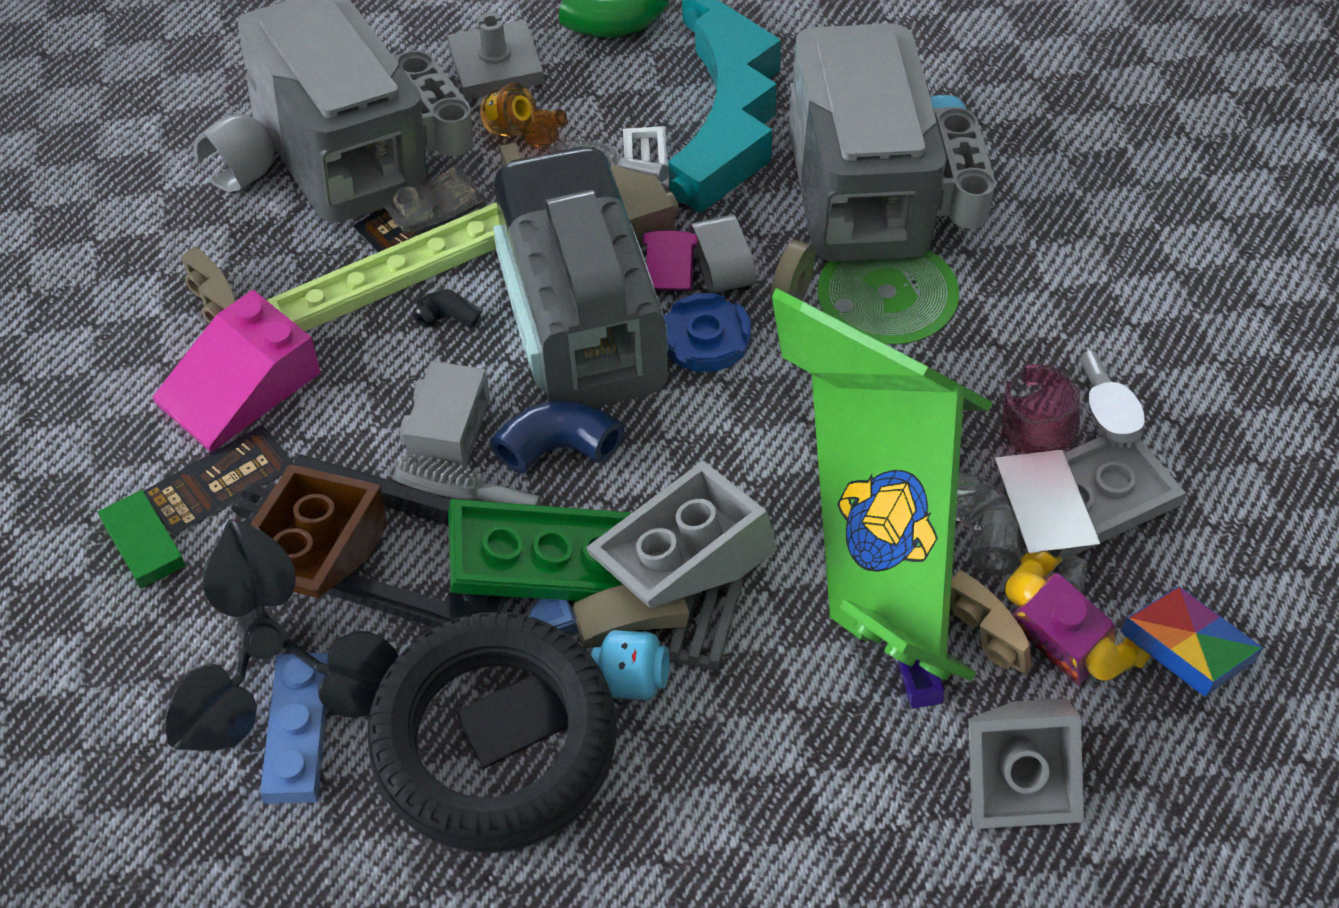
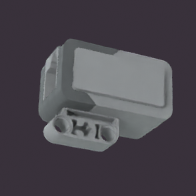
(345, 108)
(875, 150)

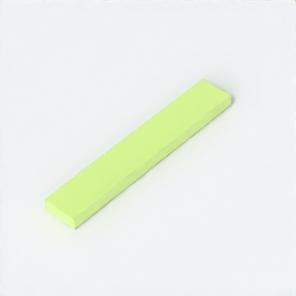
(390, 270)

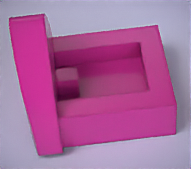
(670, 259)

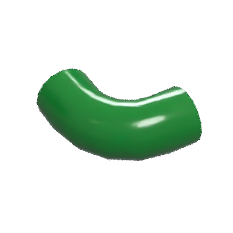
(609, 17)

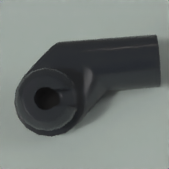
(445, 304)

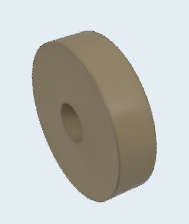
(794, 270)

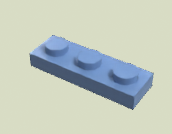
(294, 733)

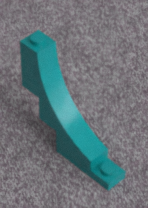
(734, 137)

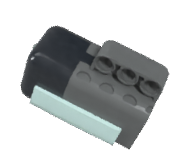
(578, 279)

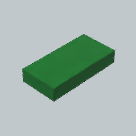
(141, 539)

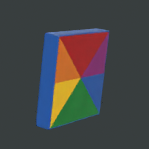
(1191, 640)

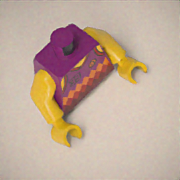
(1066, 623)

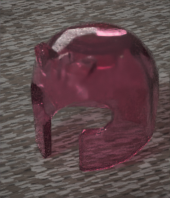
(1045, 418)

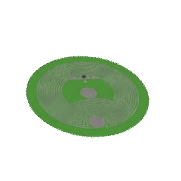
(890, 297)

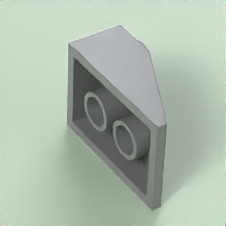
(687, 539)

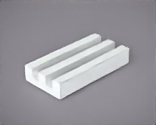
(644, 134)

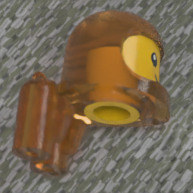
(515, 112)

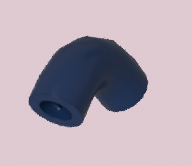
(557, 426)

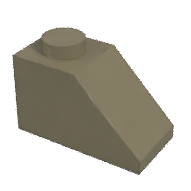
(646, 202)

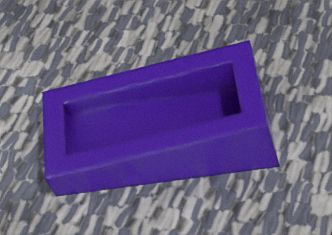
(921, 686)

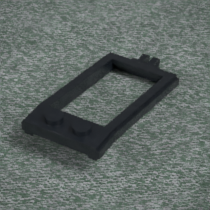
(375, 593)

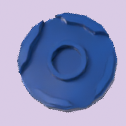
(707, 332)

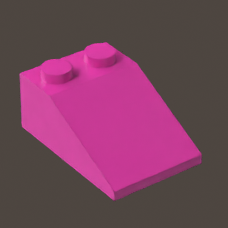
(237, 371)

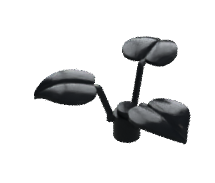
(239, 580)

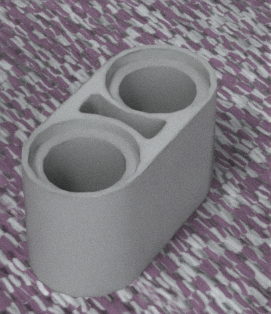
(723, 254)

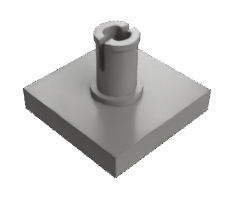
(495, 56)

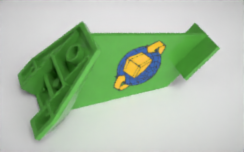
(885, 482)

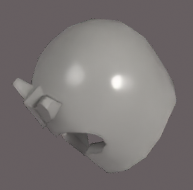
(244, 147)

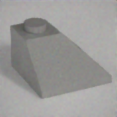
(1026, 765)

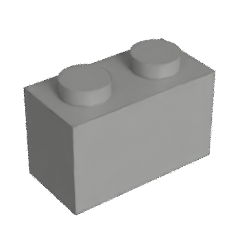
(446, 413)

